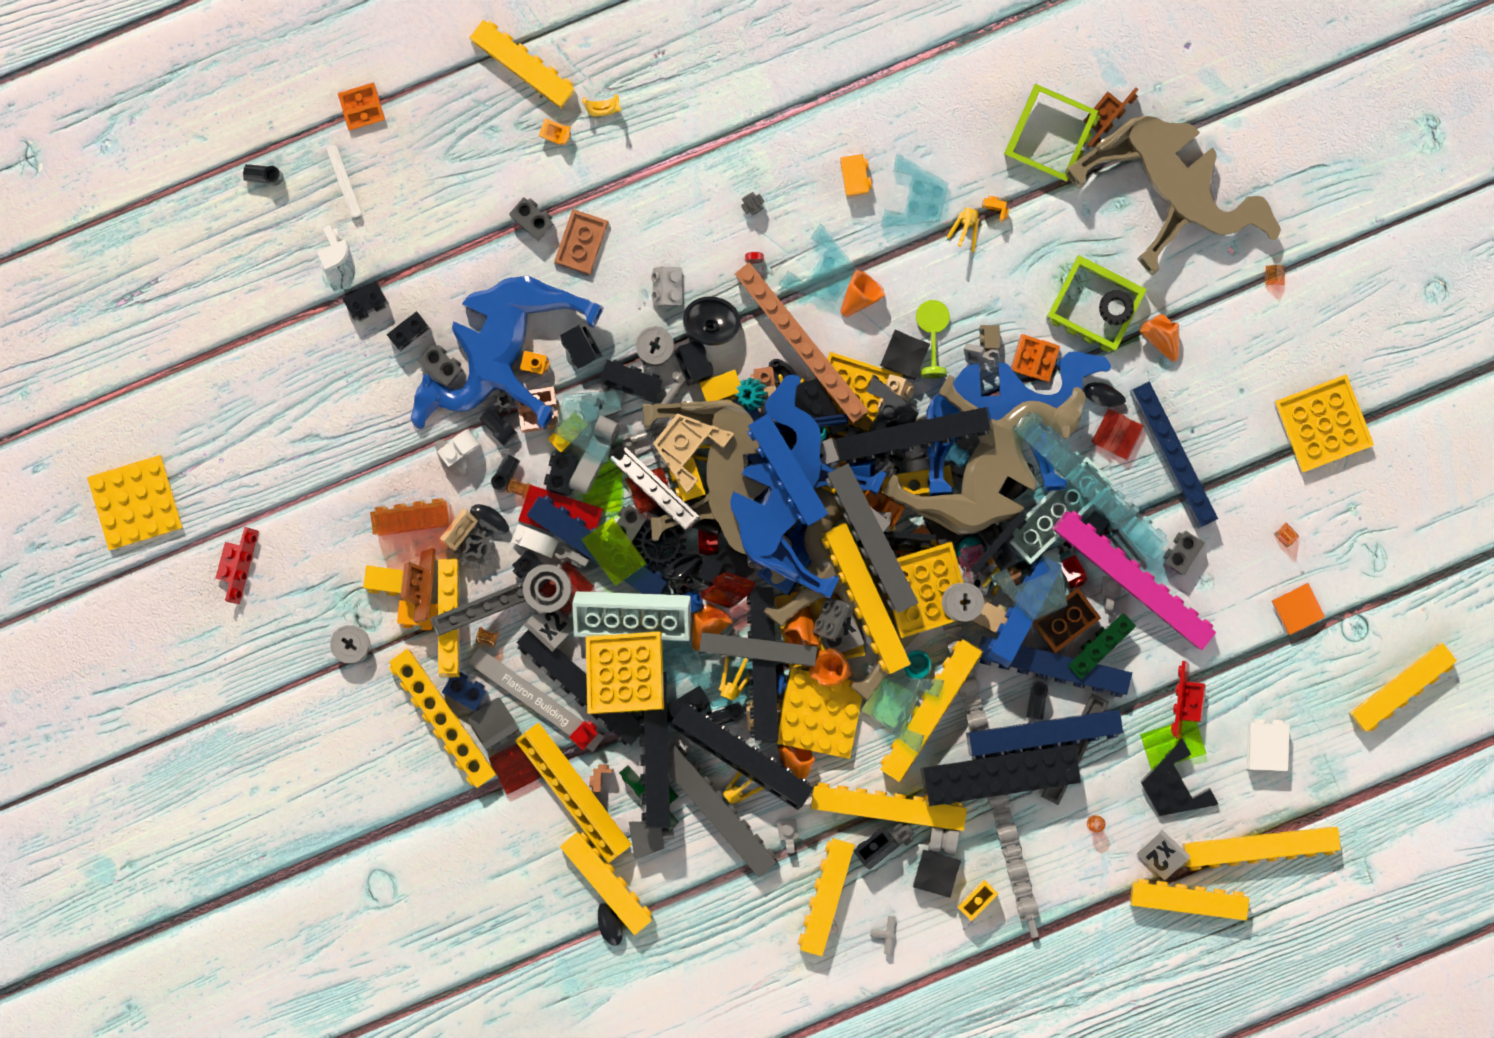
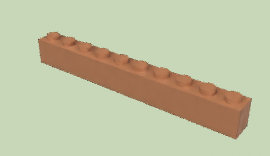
(801, 343)

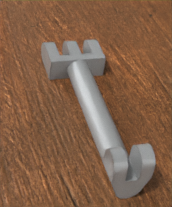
(680, 381)
(630, 440)

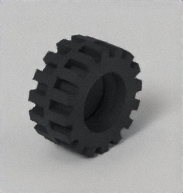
(1116, 319)

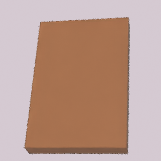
(581, 242)

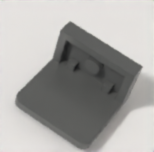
(831, 618)
(493, 724)

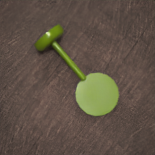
(933, 318)

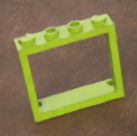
(1085, 136)
(1109, 276)

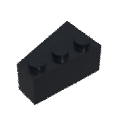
(631, 380)

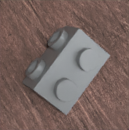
(667, 286)

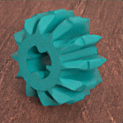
(751, 394)

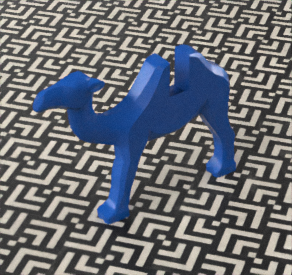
(499, 346)
(1012, 392)
(765, 523)

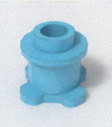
(958, 455)

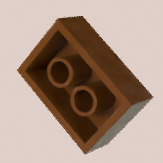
(1067, 623)

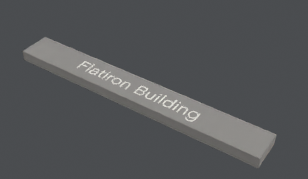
(529, 694)

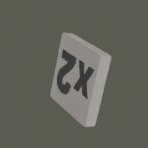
(550, 628)
(848, 636)
(1163, 855)

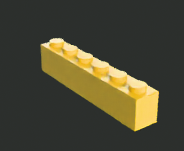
(522, 64)
(447, 600)
(1402, 687)
(606, 883)
(827, 896)
(1189, 900)

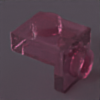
(970, 556)

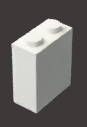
(1268, 745)

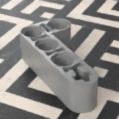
(605, 433)

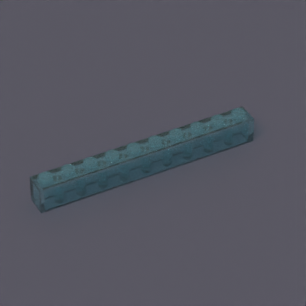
(1090, 485)

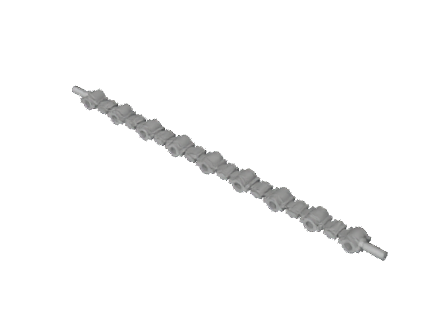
(1007, 831)

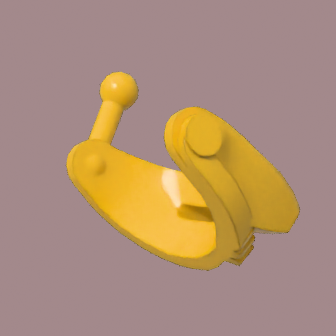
(596, 108)

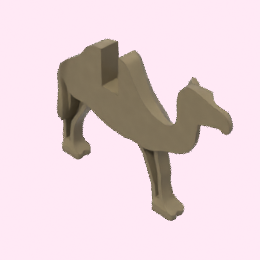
(1181, 187)
(723, 466)
(988, 467)
(825, 569)

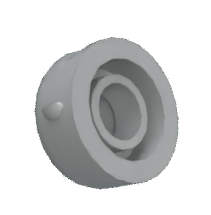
(532, 584)

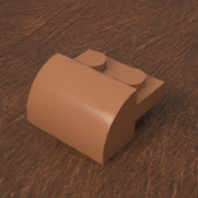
(528, 417)

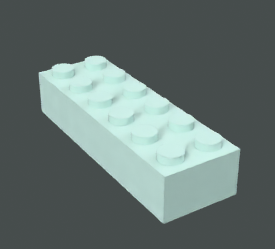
(1038, 532)
(632, 613)

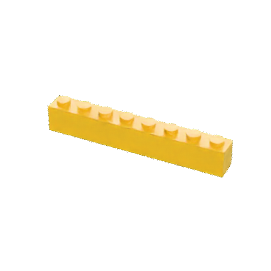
(866, 599)
(933, 708)
(573, 792)
(887, 807)
(1262, 846)

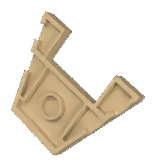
(682, 440)

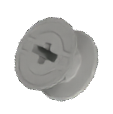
(665, 343)
(962, 591)
(360, 640)

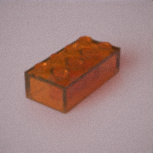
(411, 518)

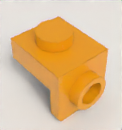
(555, 132)
(994, 204)

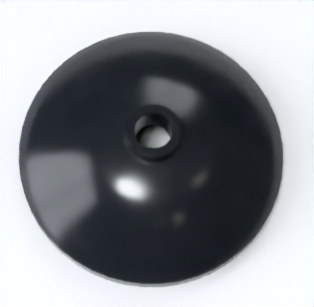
(714, 314)

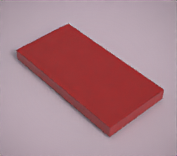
(585, 511)

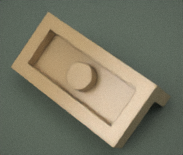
(458, 529)

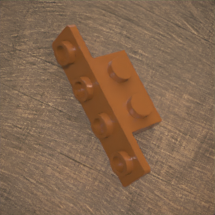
(1108, 109)
(418, 584)

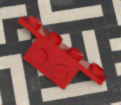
(236, 563)
(1189, 701)

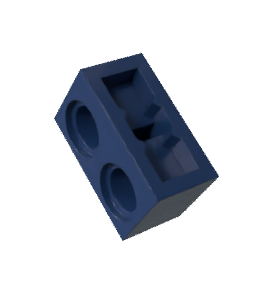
(462, 695)

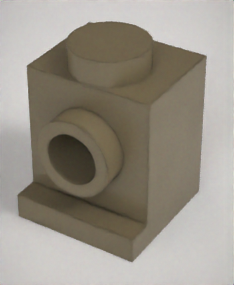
(991, 337)

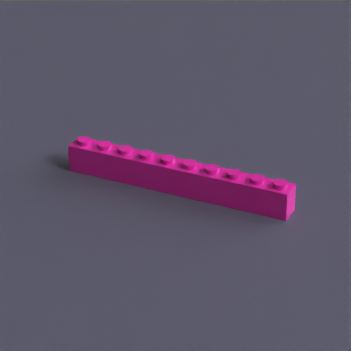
(1133, 580)

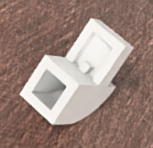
(336, 253)
(460, 446)
(534, 540)

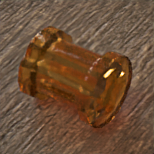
(518, 487)
(487, 637)
(1091, 819)

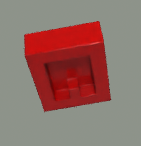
(707, 543)
(1073, 572)
(584, 734)

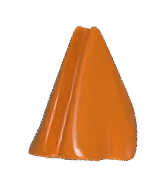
(861, 293)
(1163, 336)
(708, 620)
(800, 629)
(830, 668)
(797, 760)

